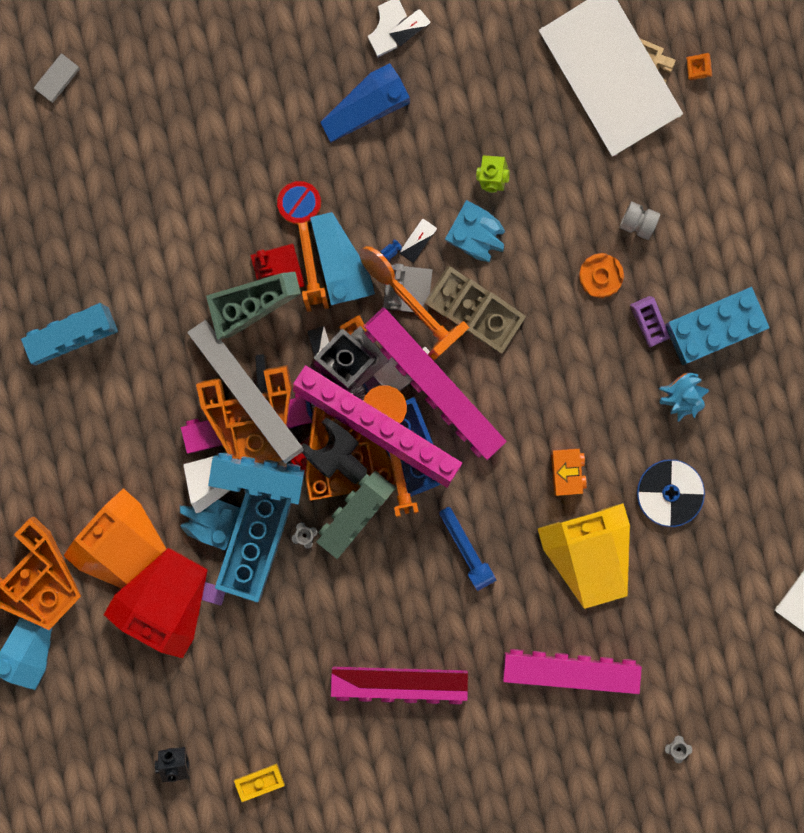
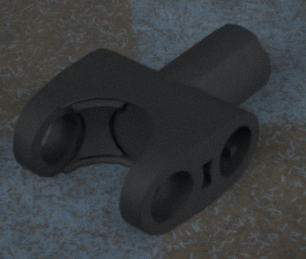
(336, 454)

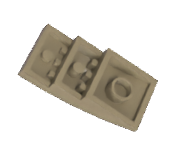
(484, 312)

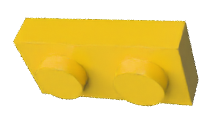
(259, 782)

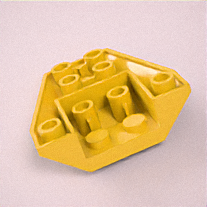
(591, 554)

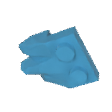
(476, 232)
(212, 524)

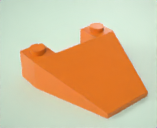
(234, 425)
(41, 584)

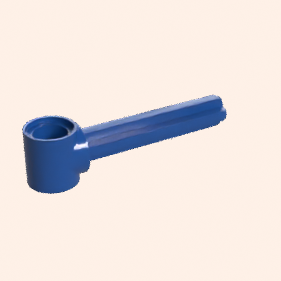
(480, 573)

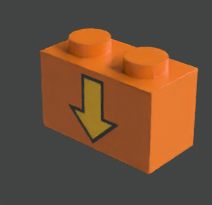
(568, 472)

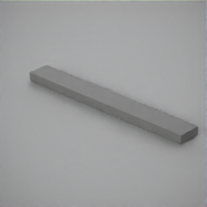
(246, 392)

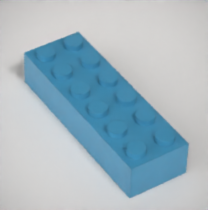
(253, 546)

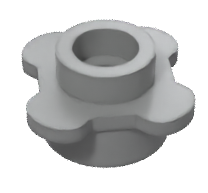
(298, 538)
(678, 755)

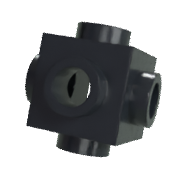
(173, 764)

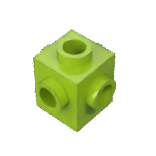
(493, 173)

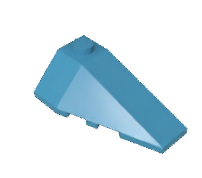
(340, 262)
(25, 654)

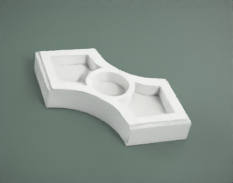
(391, 16)

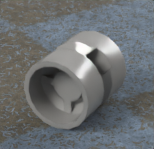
(639, 220)

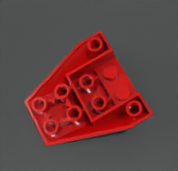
(161, 603)

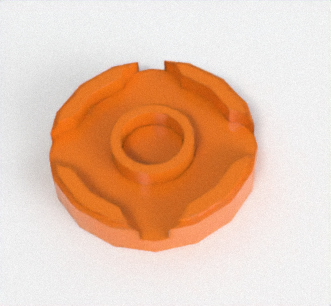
(601, 275)

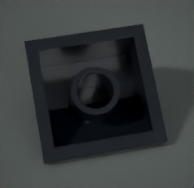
(343, 361)

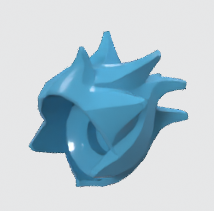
(684, 395)

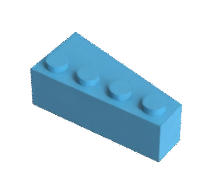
(69, 334)
(257, 477)

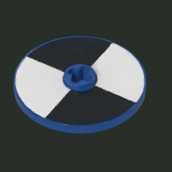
(659, 479)

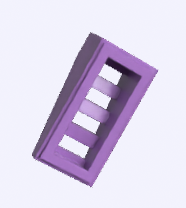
(644, 323)

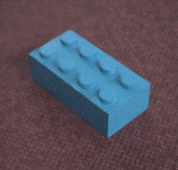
(717, 326)

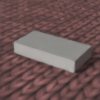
(57, 78)

